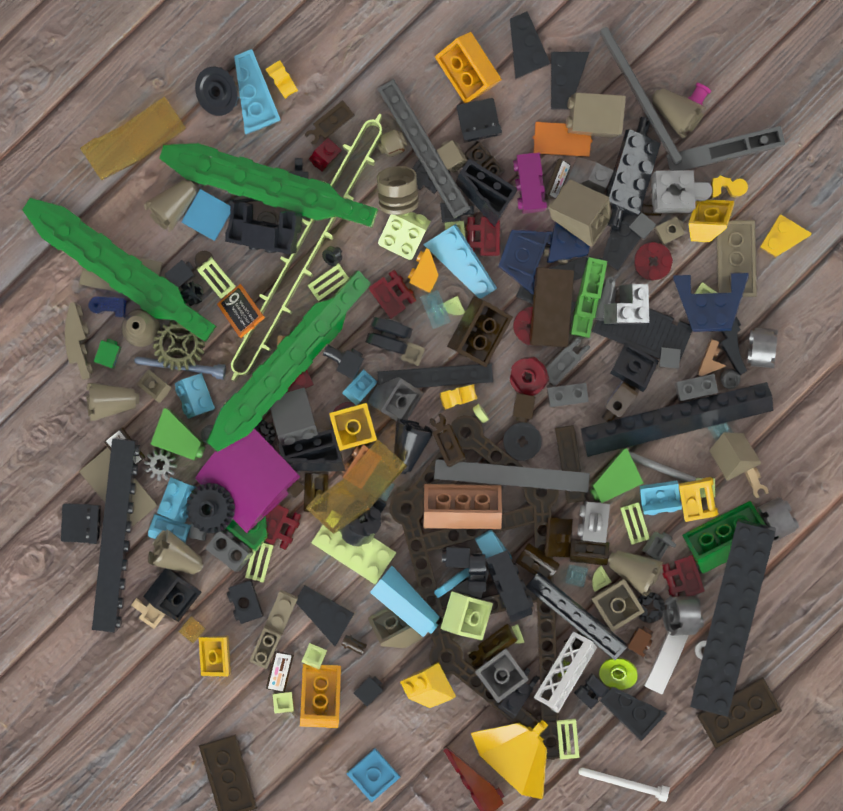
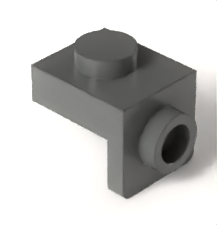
(658, 545)

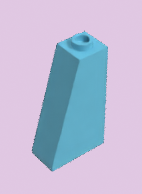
(405, 602)

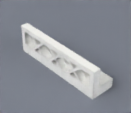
(572, 674)

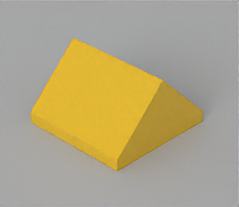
(214, 656)

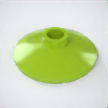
(622, 679)

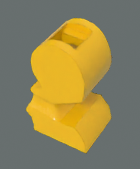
(281, 79)
(735, 189)
(457, 396)

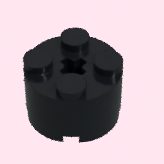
(363, 528)

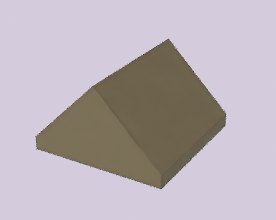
(734, 454)

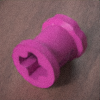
(699, 93)

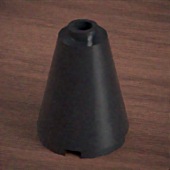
(410, 442)

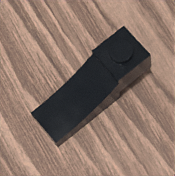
(731, 348)

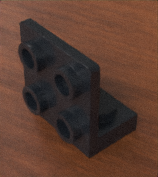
(478, 120)
(81, 523)

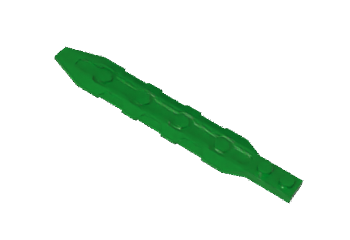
(266, 184)
(115, 266)
(285, 364)

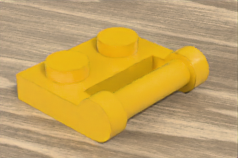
(692, 501)

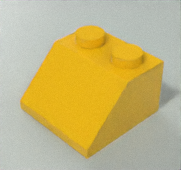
(428, 686)

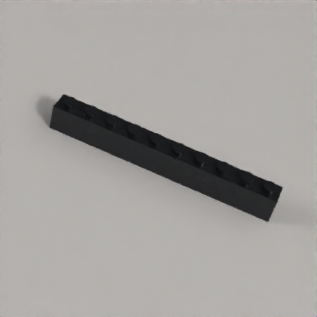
(677, 419)
(115, 535)

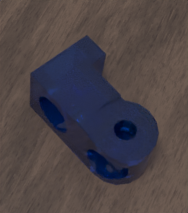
(108, 304)

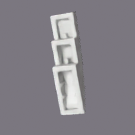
(665, 662)

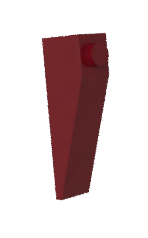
(482, 791)

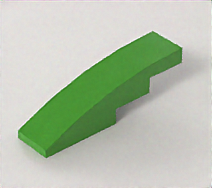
(588, 297)

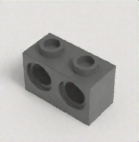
(696, 387)
(567, 395)
(227, 554)

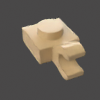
(752, 476)
(149, 614)

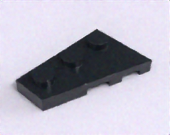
(526, 46)
(565, 76)
(621, 242)
(324, 613)
(632, 713)

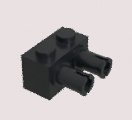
(348, 361)

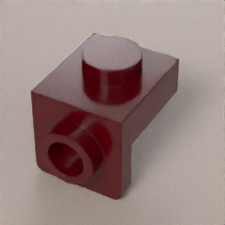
(324, 154)

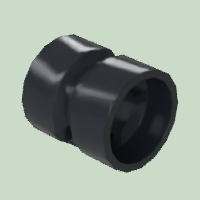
(596, 686)

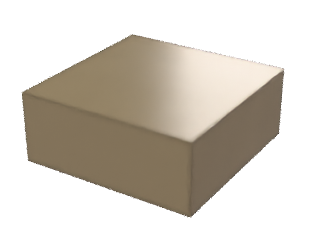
(413, 354)

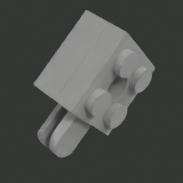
(677, 191)
(594, 521)

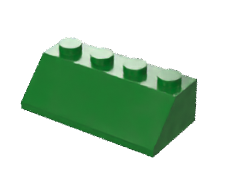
(713, 540)

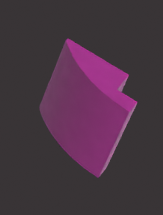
(252, 475)

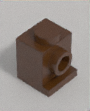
(640, 640)

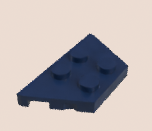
(565, 245)

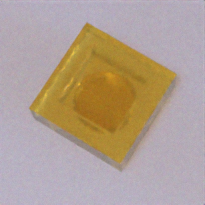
(192, 629)

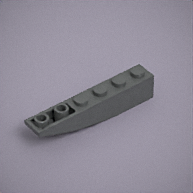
(729, 149)

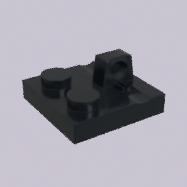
(634, 367)

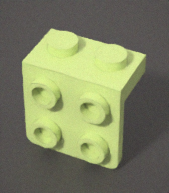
(404, 234)

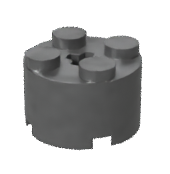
(763, 347)
(777, 514)
(682, 615)

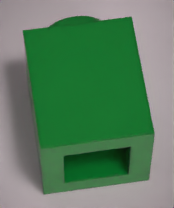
(108, 353)

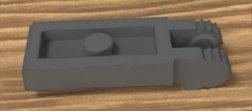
(565, 362)

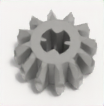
(154, 461)

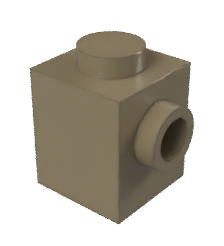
(452, 156)
(670, 230)

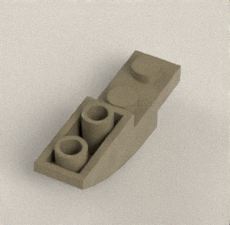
(75, 333)
(273, 629)

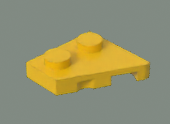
(783, 236)

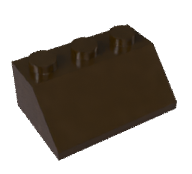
(479, 331)

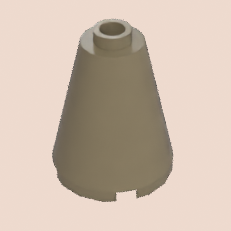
(678, 111)
(171, 204)
(147, 328)
(109, 400)
(174, 554)
(636, 570)

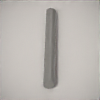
(662, 468)

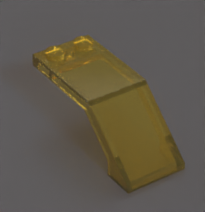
(133, 139)
(358, 488)

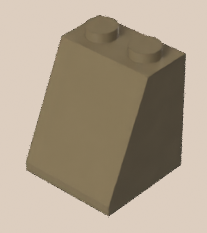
(596, 114)
(581, 211)

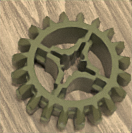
(172, 350)

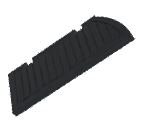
(648, 336)

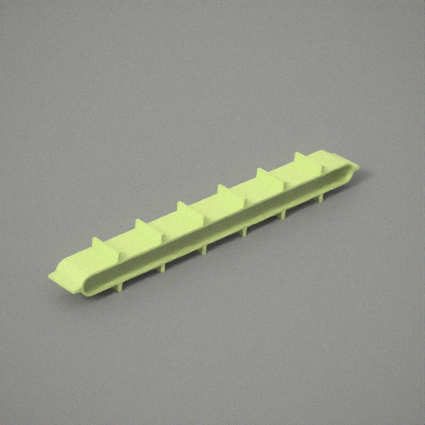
(350, 150)

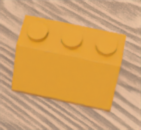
(468, 67)

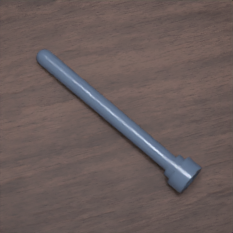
(217, 370)

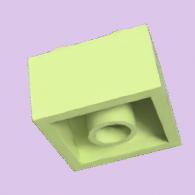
(466, 616)

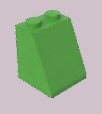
(177, 437)
(616, 477)

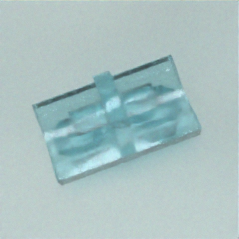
(435, 309)

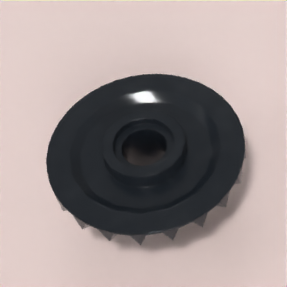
(208, 94)
(221, 503)

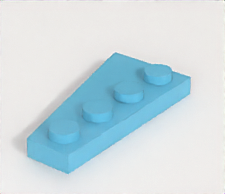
(256, 101)
(461, 260)

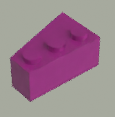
(530, 183)

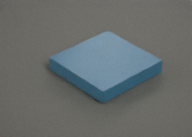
(207, 215)
(373, 775)

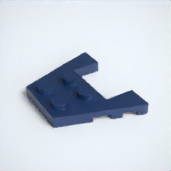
(523, 255)
(711, 310)

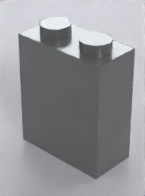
(293, 417)

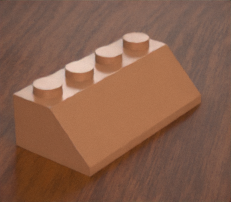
(462, 506)

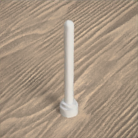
(659, 792)

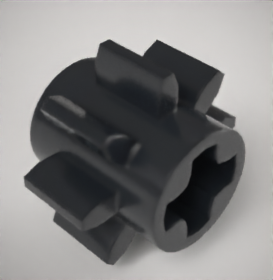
(192, 293)

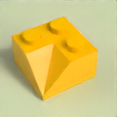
(353, 426)

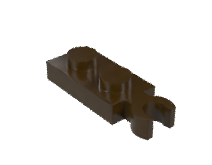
(331, 122)
(447, 442)
(493, 645)

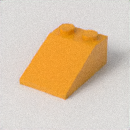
(320, 696)

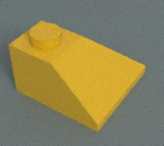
(709, 219)

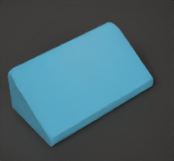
(161, 523)

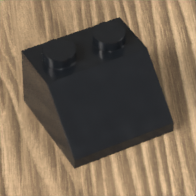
(172, 594)

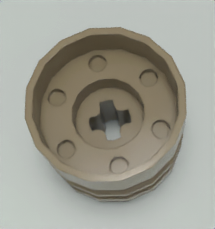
(397, 190)

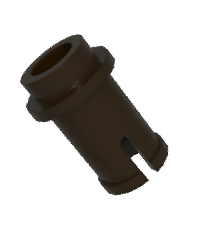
(648, 210)
(353, 644)

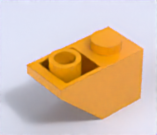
(425, 274)

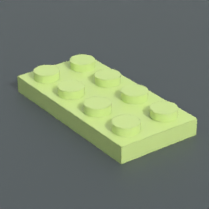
(367, 560)

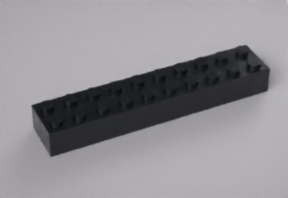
(733, 617)

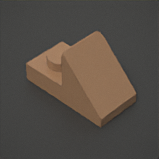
(707, 364)

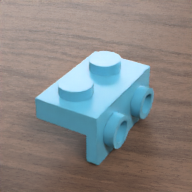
(194, 395)
(660, 498)
(175, 500)

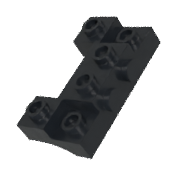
(261, 234)

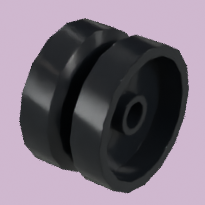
(389, 334)

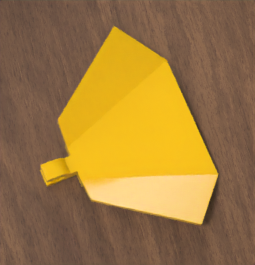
(516, 755)

